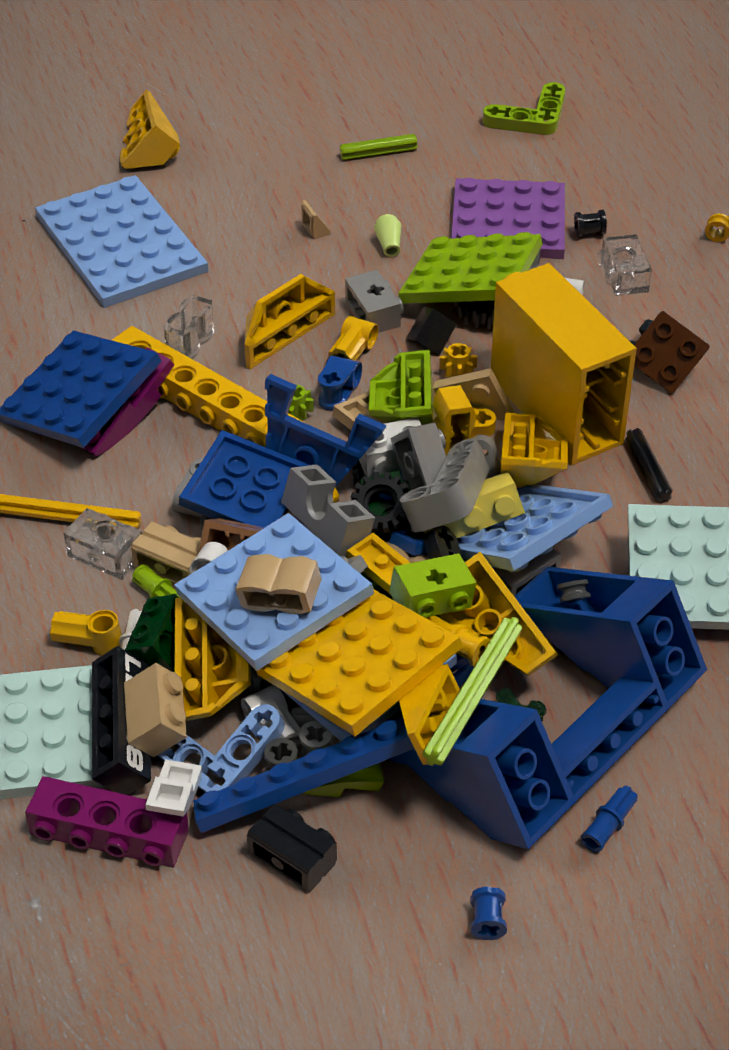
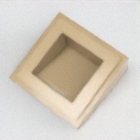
(313, 222)

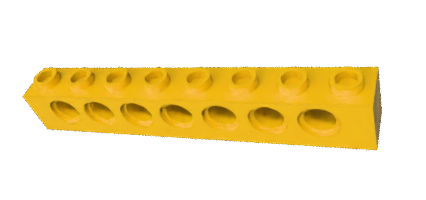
(206, 392)

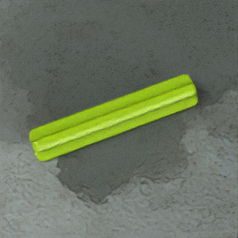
(378, 146)

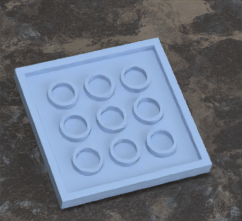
(548, 518)
(269, 634)

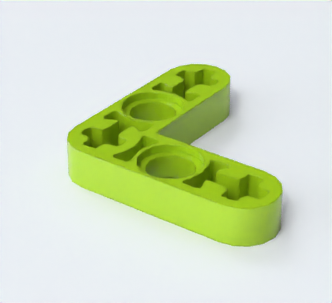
(533, 121)

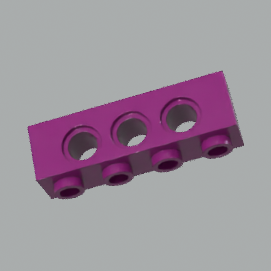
(92, 809)

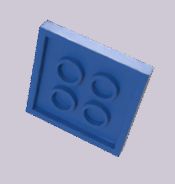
(239, 482)

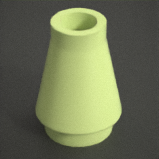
(389, 234)

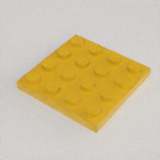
(362, 662)

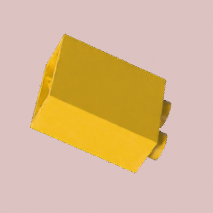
(562, 360)

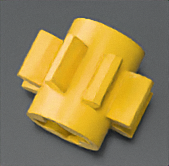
(457, 360)

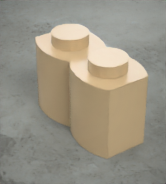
(278, 584)

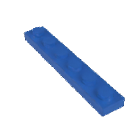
(301, 775)

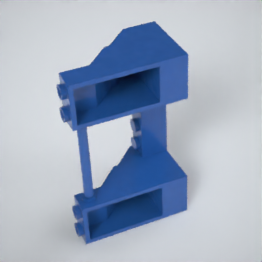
(628, 638)

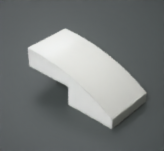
(174, 788)

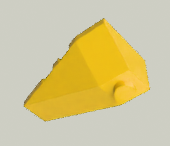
(150, 135)

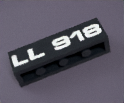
(113, 759)

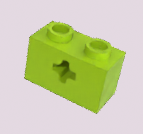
(434, 585)

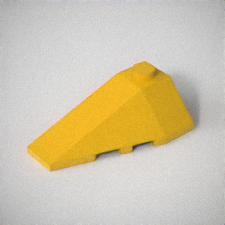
(490, 606)

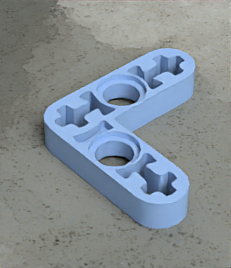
(223, 762)

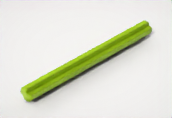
(472, 692)

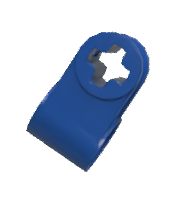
(338, 381)

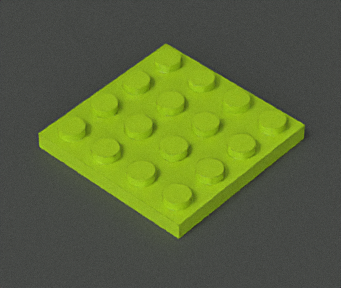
(468, 267)

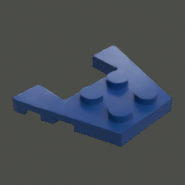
(312, 444)

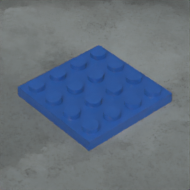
(78, 388)

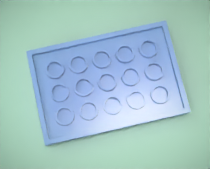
(121, 240)

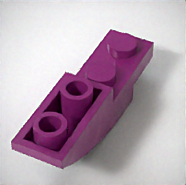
(132, 411)

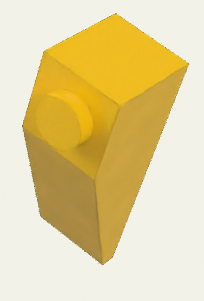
(427, 705)

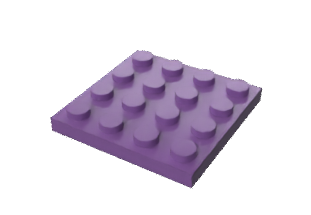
(511, 208)

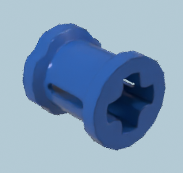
(488, 913)

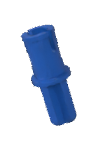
(609, 819)

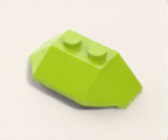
(404, 389)

